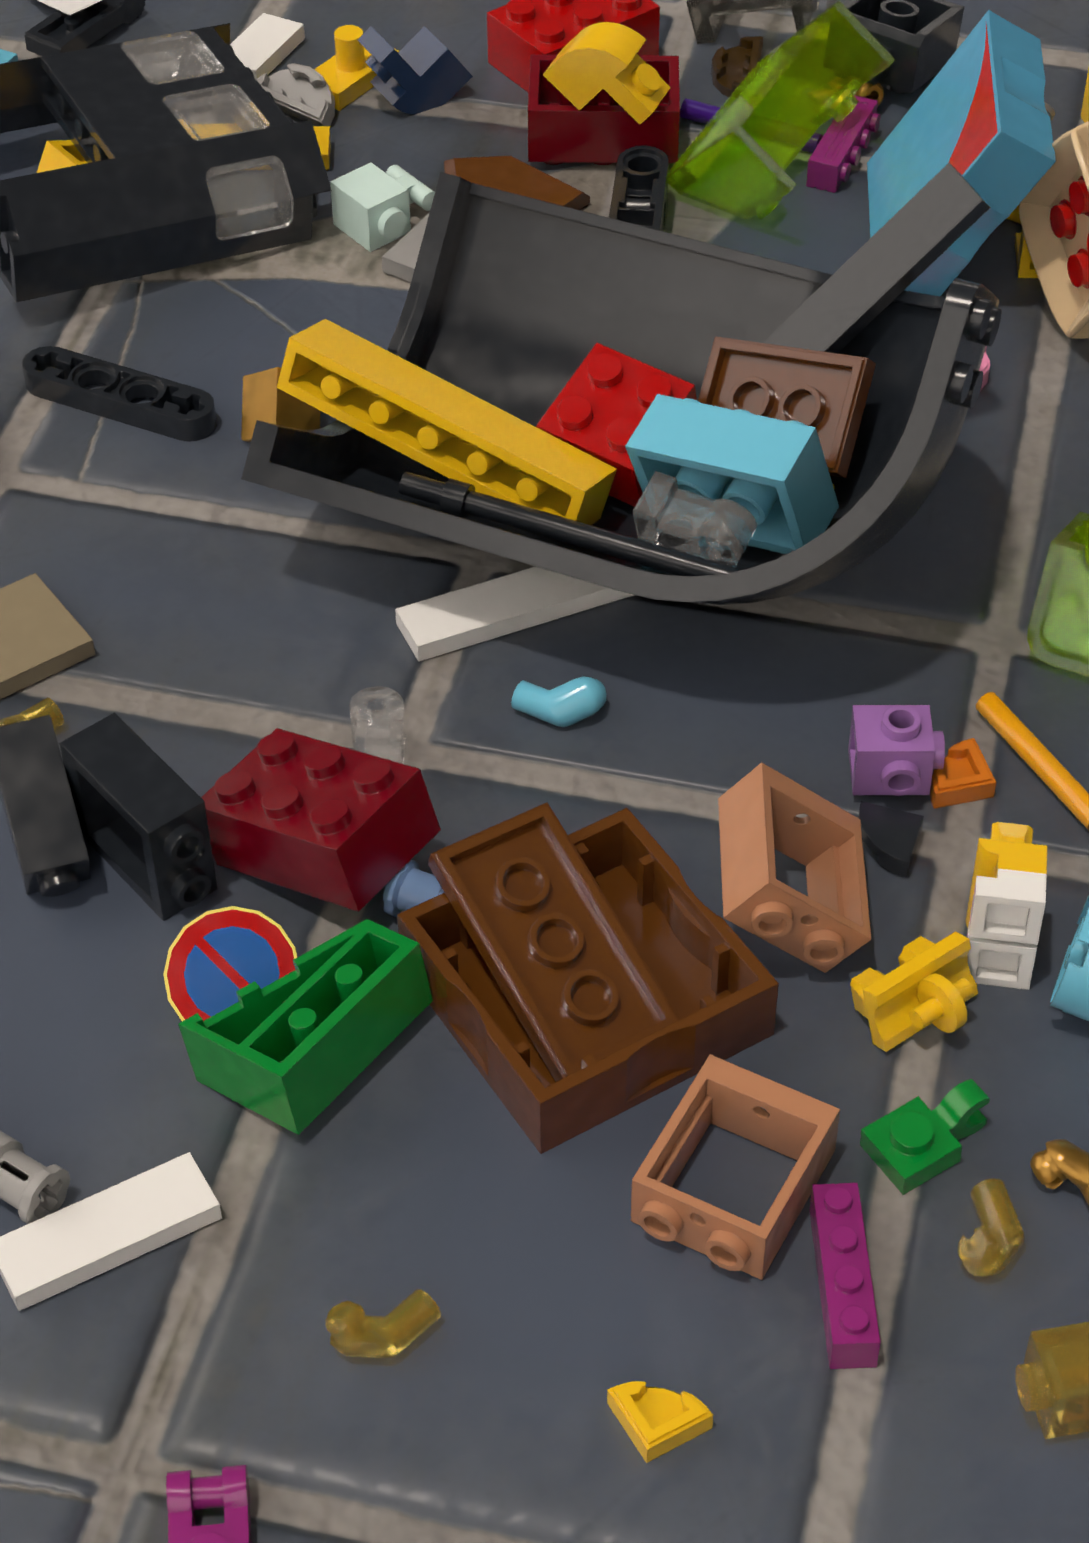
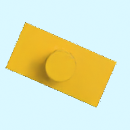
(346, 70)

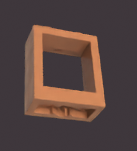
(761, 817)
(733, 1101)

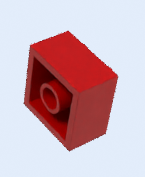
(604, 407)

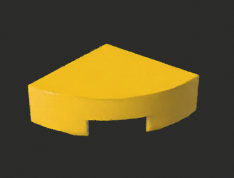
(658, 1417)

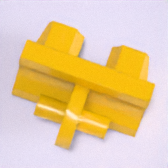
(921, 991)

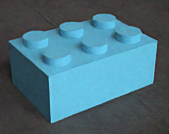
(741, 457)

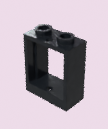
(140, 816)

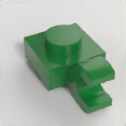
(921, 1143)

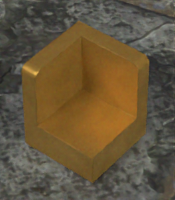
(269, 404)

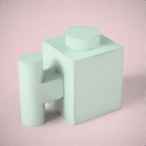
(376, 204)

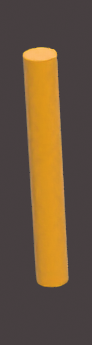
(1035, 755)

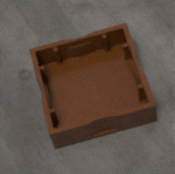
(696, 957)

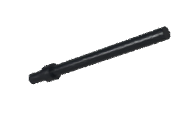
(462, 500)

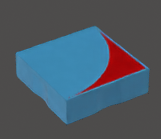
(984, 120)

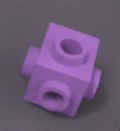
(893, 750)

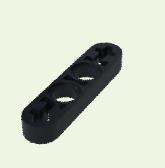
(176, 412)

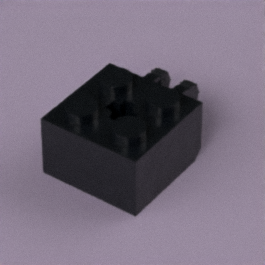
(915, 33)

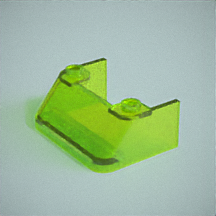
(775, 111)

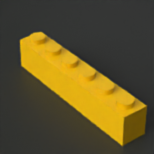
(441, 424)

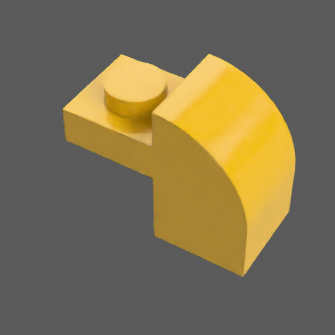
(608, 59)

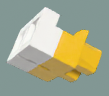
(1006, 906)

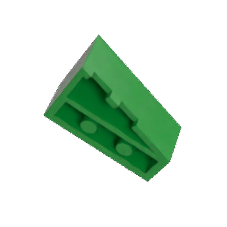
(314, 1029)

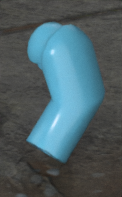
(562, 704)

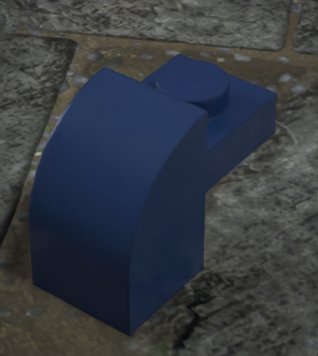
(418, 75)

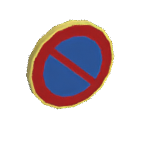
(222, 955)

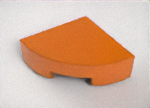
(963, 777)

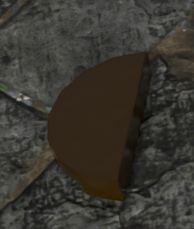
(734, 64)

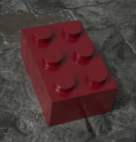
(602, 126)
(319, 818)

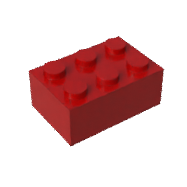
(549, 25)

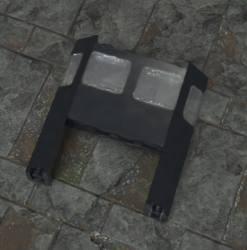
(177, 171)

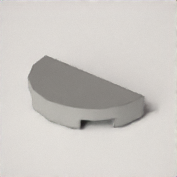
(301, 93)

